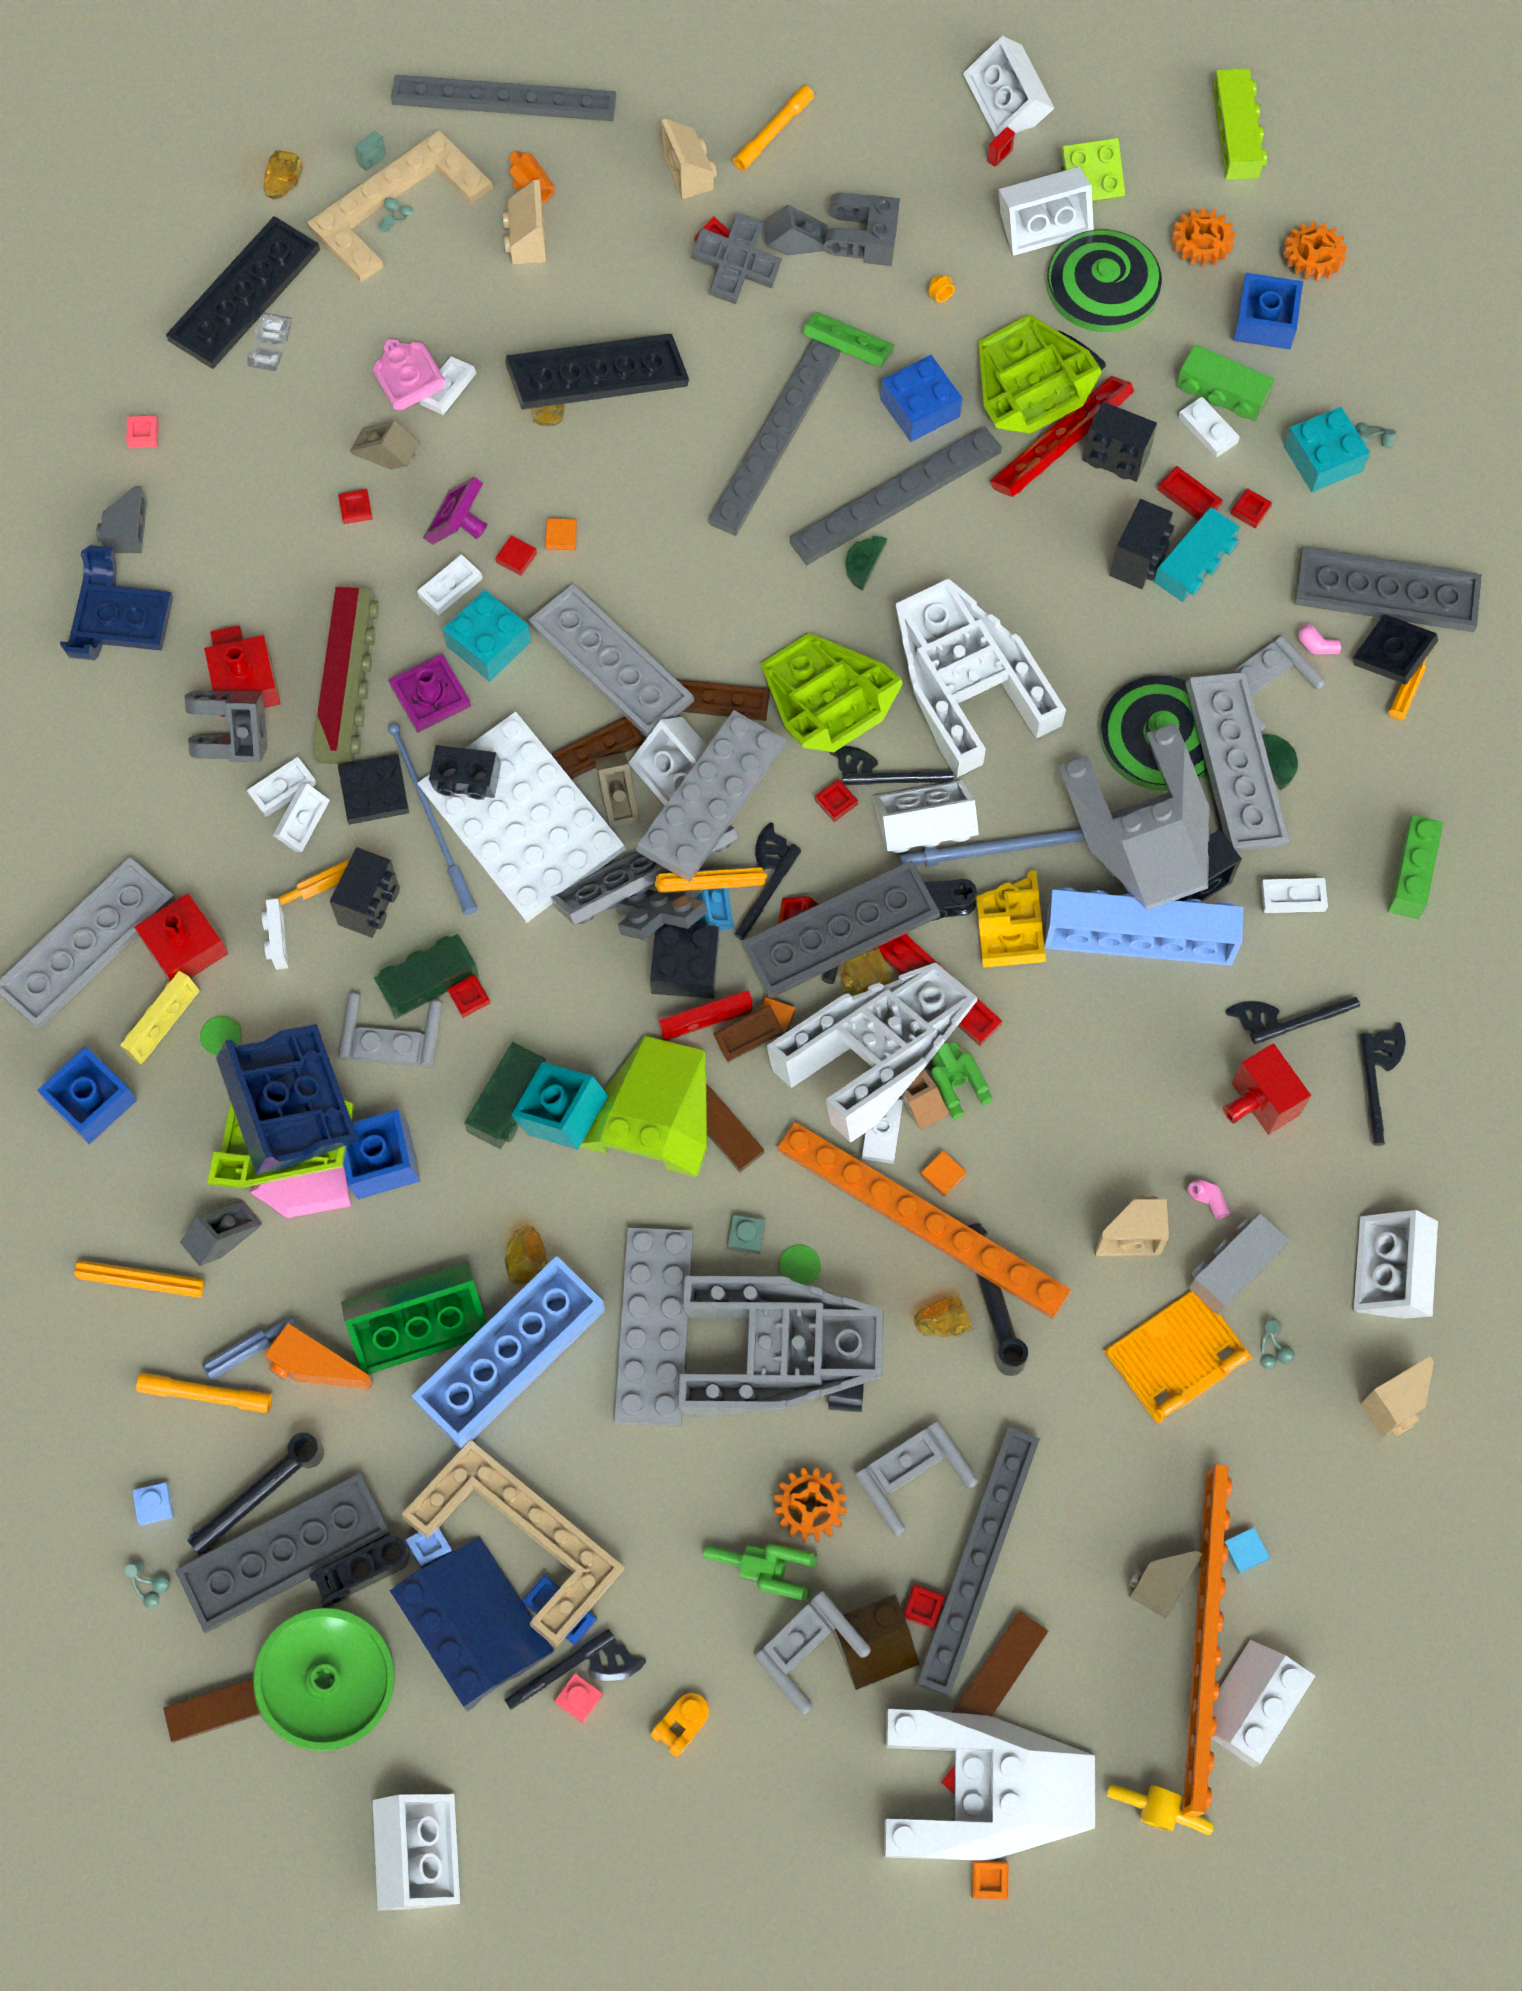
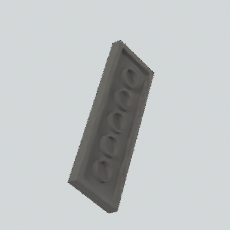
(1389, 588)
(615, 883)
(840, 929)
(281, 1552)

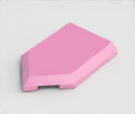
(407, 373)
(306, 1193)

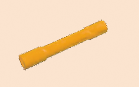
(753, 149)
(167, 1386)

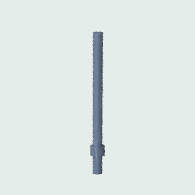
(932, 856)

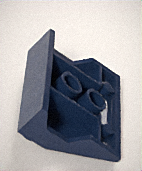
(285, 1098)
(471, 1622)

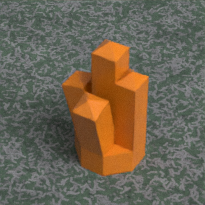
(525, 170)

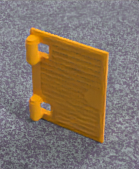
(1176, 1355)

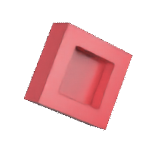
(142, 431)
(578, 1698)

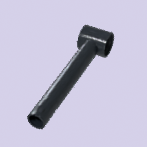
(1001, 1322)
(257, 1492)

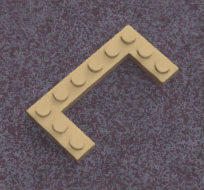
(335, 223)
(591, 1565)

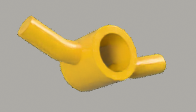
(1160, 1808)

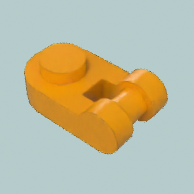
(690, 1713)

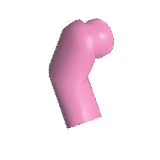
(1316, 643)
(1211, 1195)

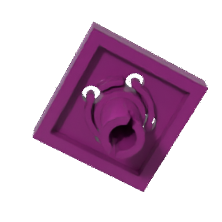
(425, 683)

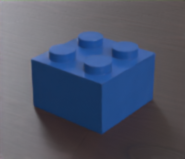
(1268, 311)
(921, 398)
(87, 1095)
(380, 1156)

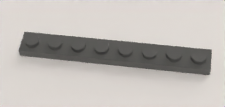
(503, 97)
(774, 437)
(895, 495)
(978, 1562)

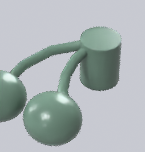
(392, 205)
(1388, 437)
(1284, 1354)
(159, 1584)

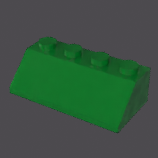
(414, 1318)

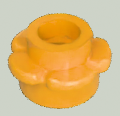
(941, 288)

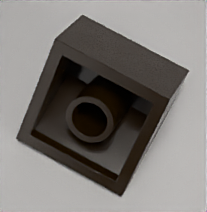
(889, 1638)

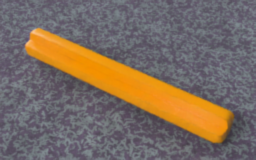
(711, 880)
(139, 1278)

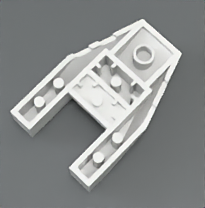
(960, 652)
(889, 1027)
(1008, 1788)

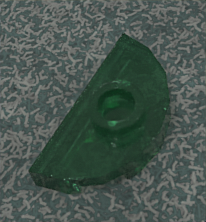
(862, 560)
(1281, 759)

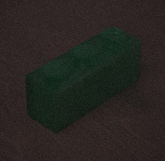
(425, 975)
(492, 1113)

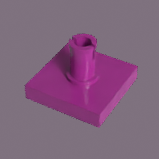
(455, 513)

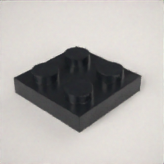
(1395, 649)
(373, 789)

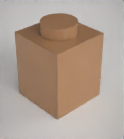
(924, 1101)

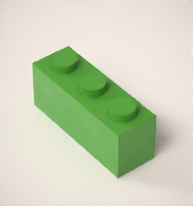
(1225, 382)
(1415, 867)

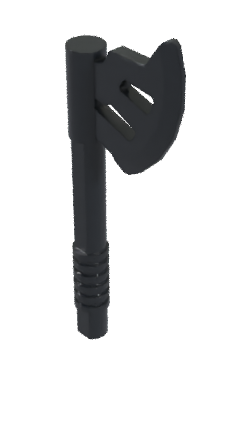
(867, 777)
(781, 867)
(1260, 1033)
(1370, 1059)
(589, 1651)

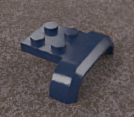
(114, 613)

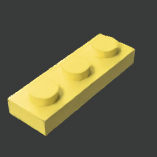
(160, 1017)

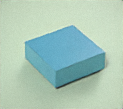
(1246, 1551)

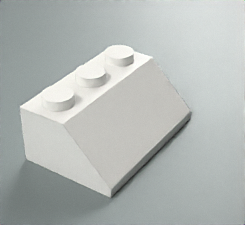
(1008, 88)
(1046, 210)
(668, 756)
(926, 816)
(1396, 1265)
(1257, 1701)
(416, 1851)

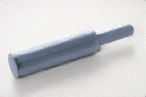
(243, 1350)

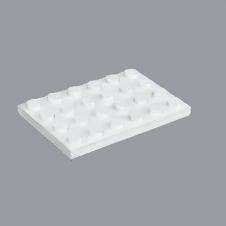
(537, 828)

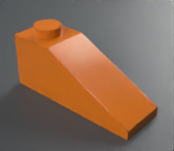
(310, 1362)

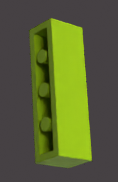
(1238, 124)

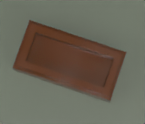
(748, 1033)

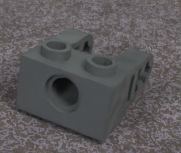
(873, 244)
(247, 725)

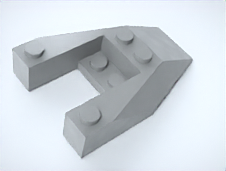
(1154, 844)
(798, 1344)

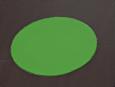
(218, 1031)
(800, 1264)

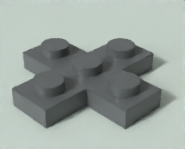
(736, 258)
(653, 909)

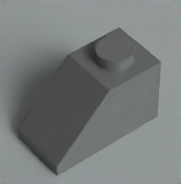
(794, 232)
(124, 523)
(219, 1232)

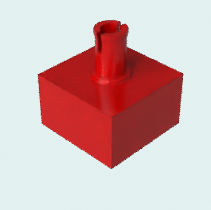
(243, 667)
(181, 939)
(1267, 1090)

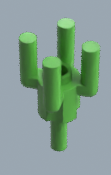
(954, 1069)
(766, 1566)

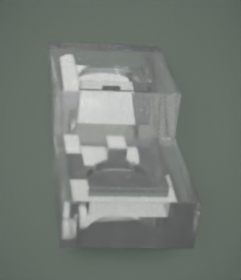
(270, 341)

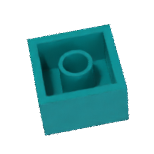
(1326, 449)
(487, 635)
(560, 1105)

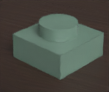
(370, 150)
(746, 1234)

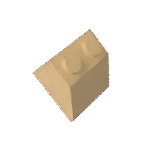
(687, 159)
(525, 225)
(1137, 1230)
(1398, 1402)

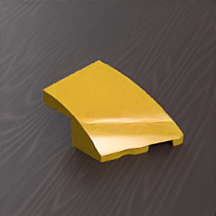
(1011, 924)

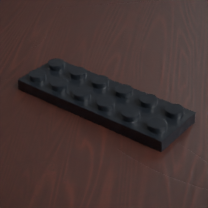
(243, 292)
(596, 371)

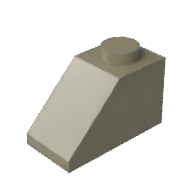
(386, 445)
(617, 789)
(1163, 1581)

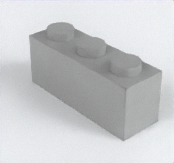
(1237, 1263)

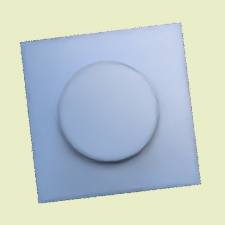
(153, 1504)
(428, 1550)

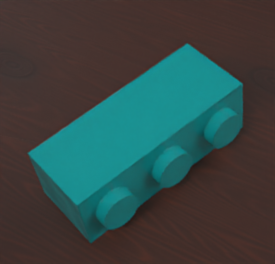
(1197, 555)

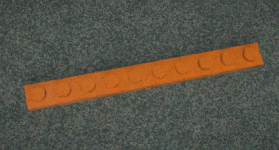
(924, 1220)
(1206, 1653)

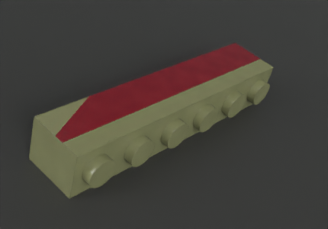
(344, 676)

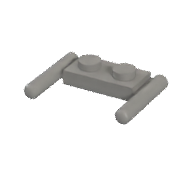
(1273, 663)
(389, 1045)
(907, 1463)
(800, 1639)

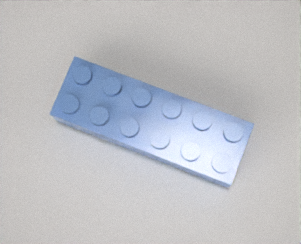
(1125, 928)
(508, 1353)

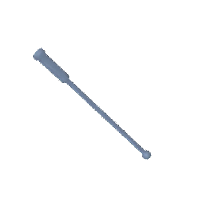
(454, 872)

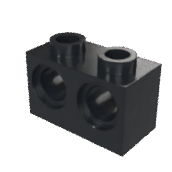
(467, 764)

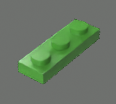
(848, 339)

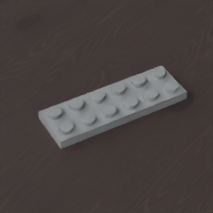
(610, 660)
(1237, 762)
(711, 796)
(83, 943)
(653, 1327)

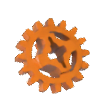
(1203, 237)
(1315, 251)
(825, 1509)

